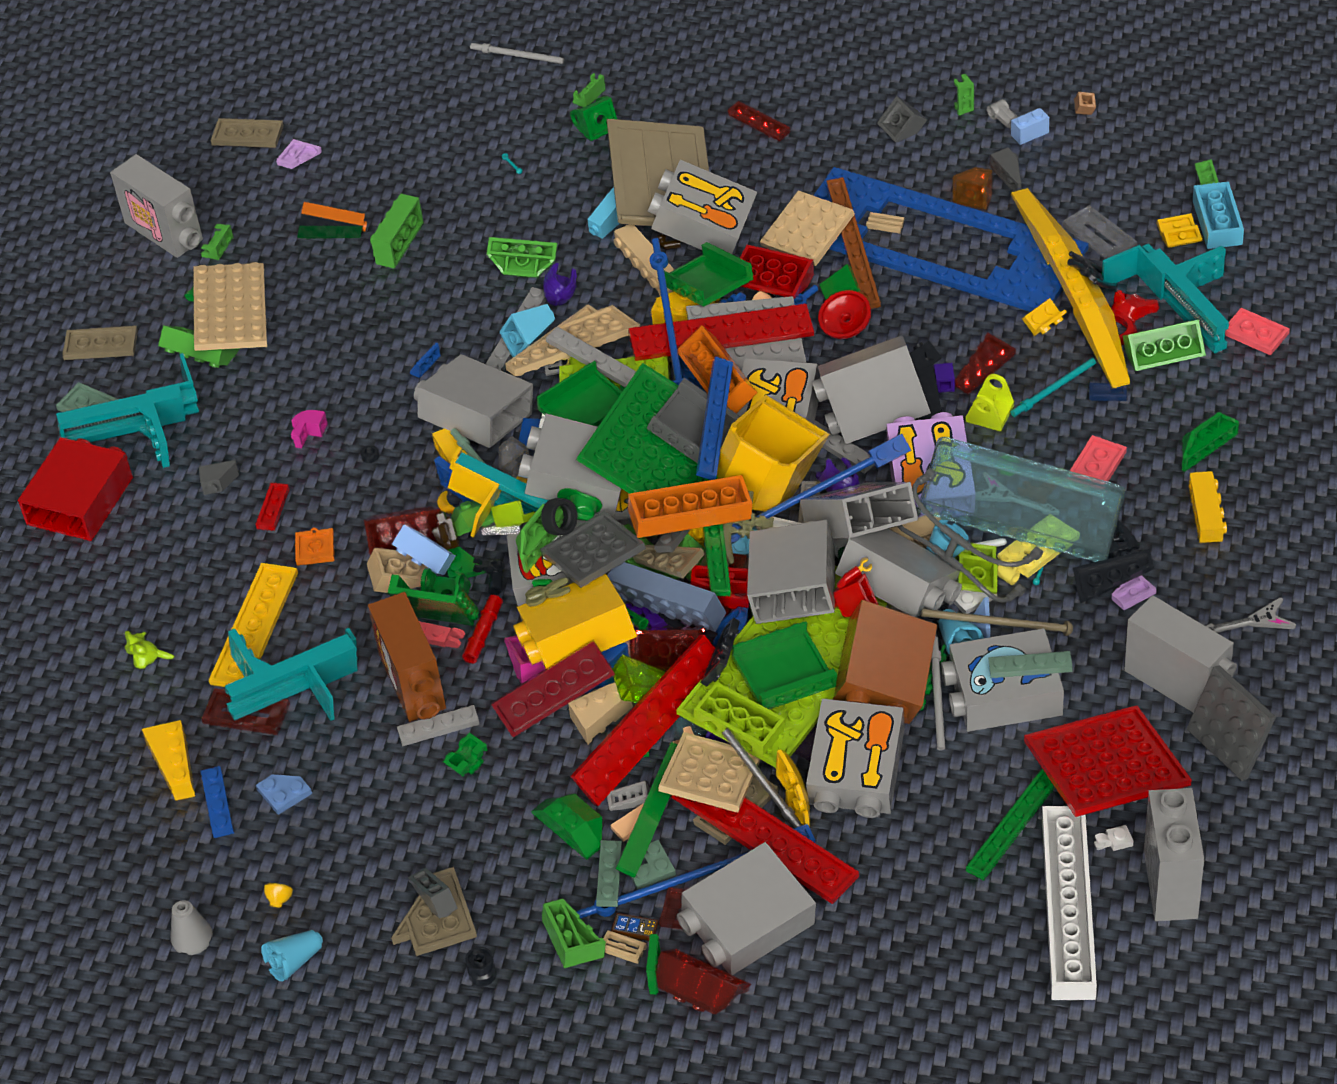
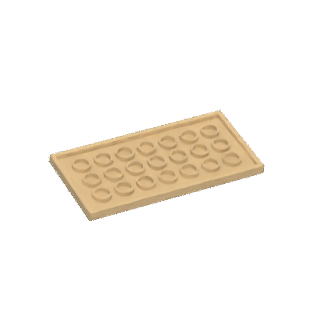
(229, 306)

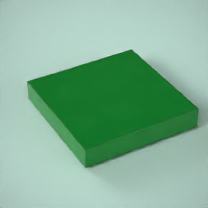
(840, 281)
(652, 961)

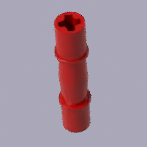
(482, 629)

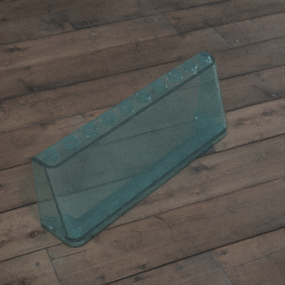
(1023, 499)

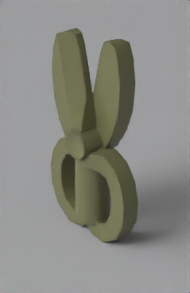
(539, 594)

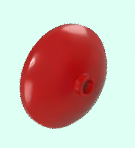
(842, 307)

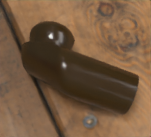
(674, 244)

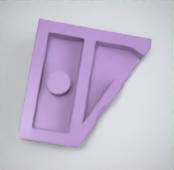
(297, 153)

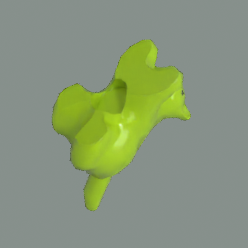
(143, 651)

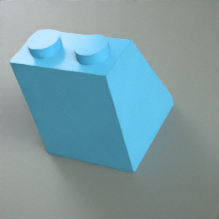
(526, 328)

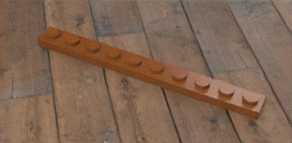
(854, 245)

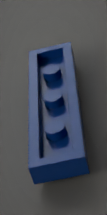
(217, 802)

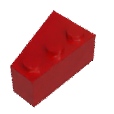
(738, 585)

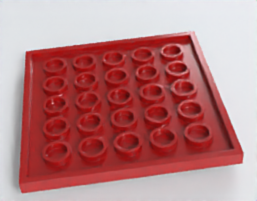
(1106, 760)

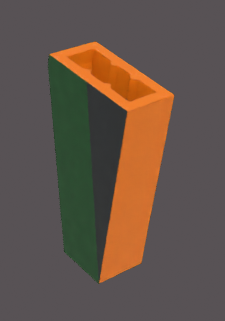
(329, 222)

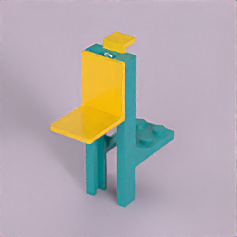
(486, 487)

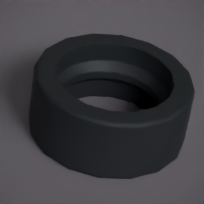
(569, 519)

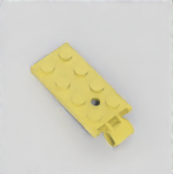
(1016, 552)

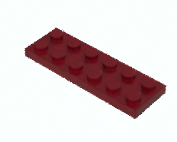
(553, 688)

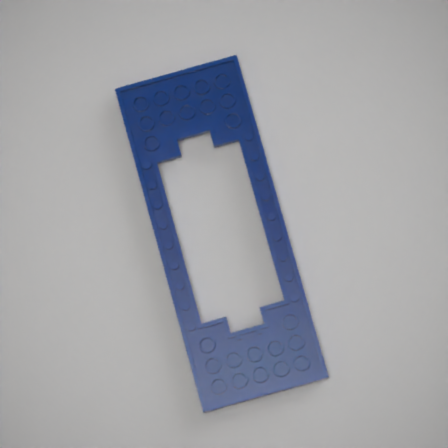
(1022, 286)

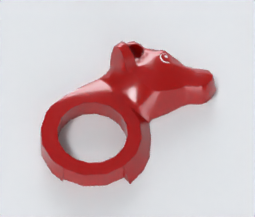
(1131, 307)

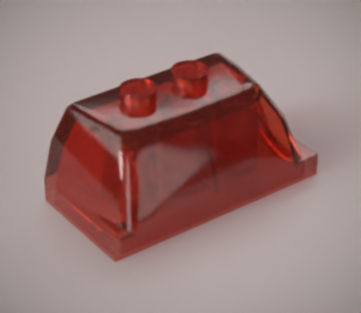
(384, 528)
(662, 645)
(697, 982)

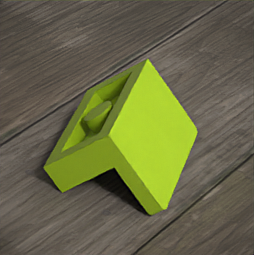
(510, 514)

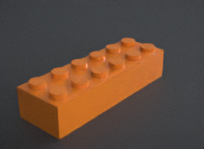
(699, 354)
(689, 506)

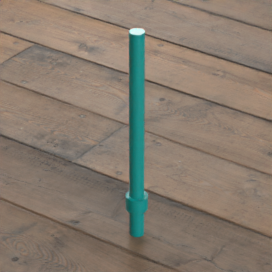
(1027, 404)

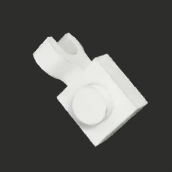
(1115, 837)

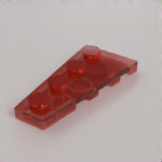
(988, 358)

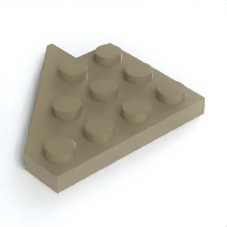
(430, 932)

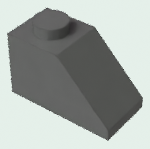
(217, 476)

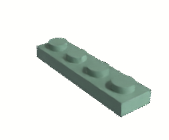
(1030, 664)
(608, 874)

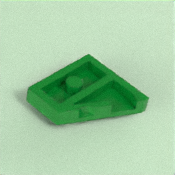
(462, 564)

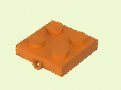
(314, 547)

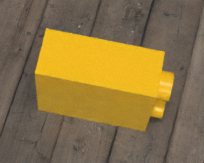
(573, 620)

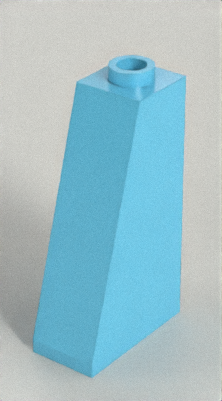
(604, 217)

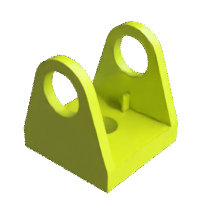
(991, 405)

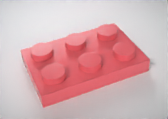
(1256, 331)
(1099, 458)

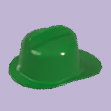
(585, 504)

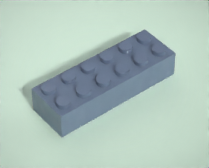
(667, 596)

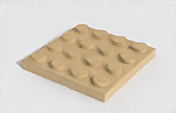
(807, 227)
(707, 773)

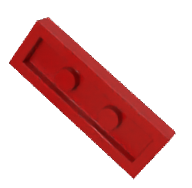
(272, 506)

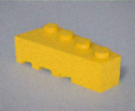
(171, 754)

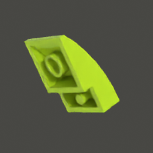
(981, 569)

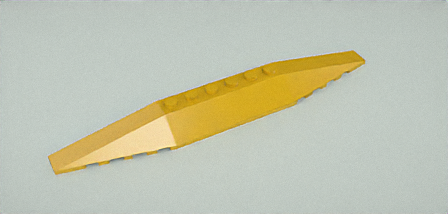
(1086, 298)

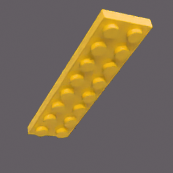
(256, 618)

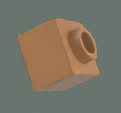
(1085, 103)

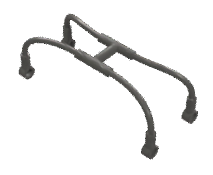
(956, 539)

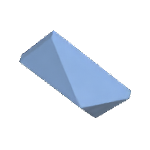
(983, 609)

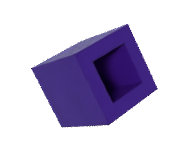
(944, 377)

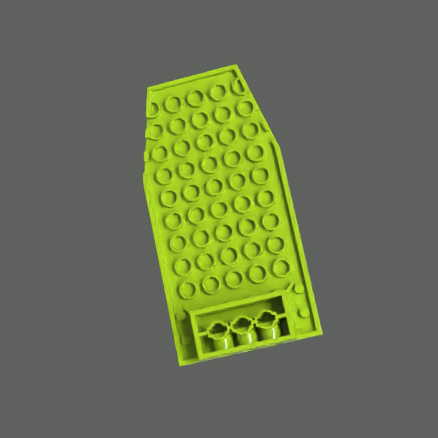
(732, 705)

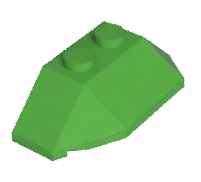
(521, 257)
(465, 515)
(534, 537)

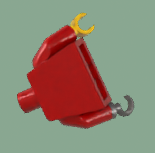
(854, 588)

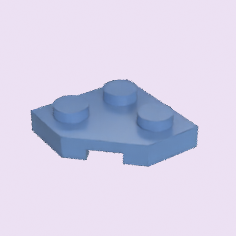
(283, 791)

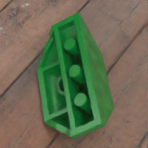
(1207, 438)
(572, 822)

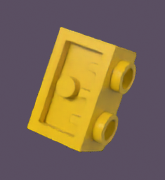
(1042, 317)

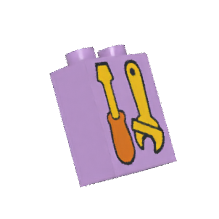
(922, 439)

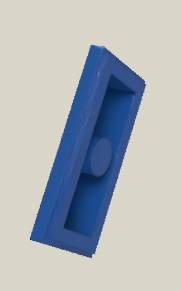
(426, 361)

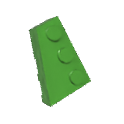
(570, 935)

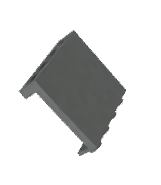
(682, 419)

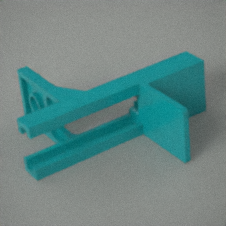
(269, 684)

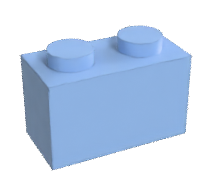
(1030, 126)

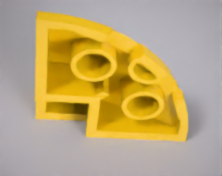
(795, 788)

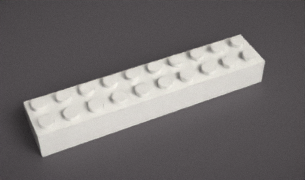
(1068, 905)

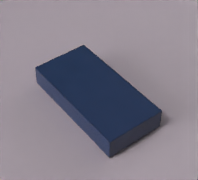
(1104, 392)

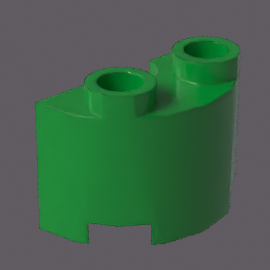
(468, 756)

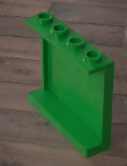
(709, 275)
(580, 397)
(437, 606)
(783, 666)

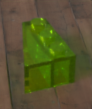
(634, 678)

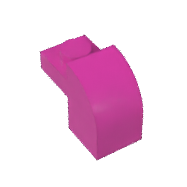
(308, 423)

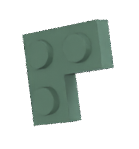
(656, 868)

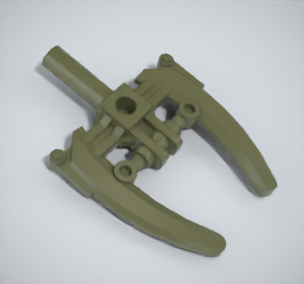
(746, 527)

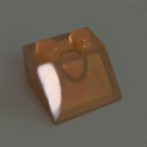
(973, 188)

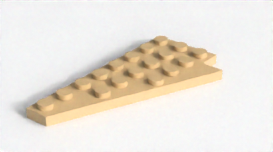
(587, 324)

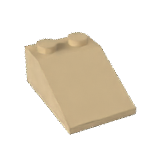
(388, 562)

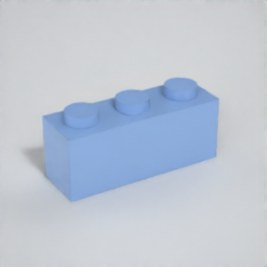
(423, 550)

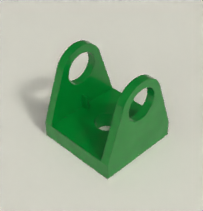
(588, 118)
(443, 585)

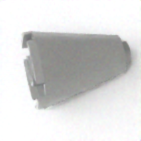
(189, 929)

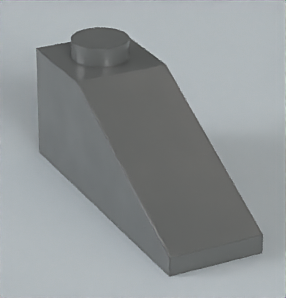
(1006, 166)
(433, 892)

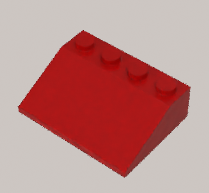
(778, 271)

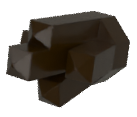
(446, 532)

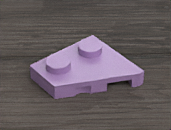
(1133, 592)

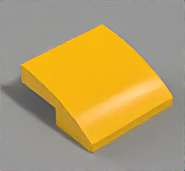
(1179, 230)

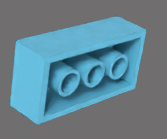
(1218, 215)

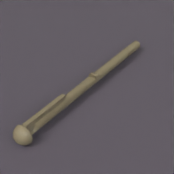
(1066, 628)

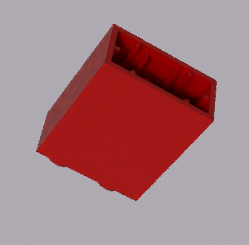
(75, 488)

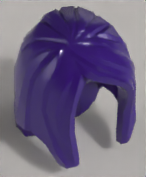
(559, 288)
(831, 470)

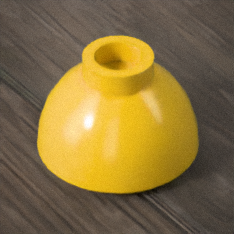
(277, 894)

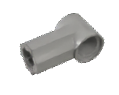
(1001, 111)

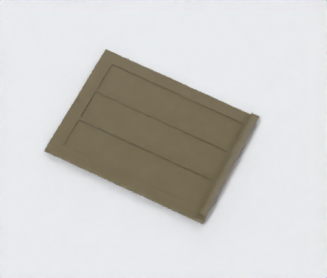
(639, 160)

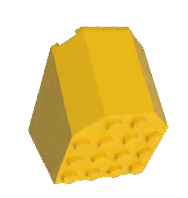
(770, 451)

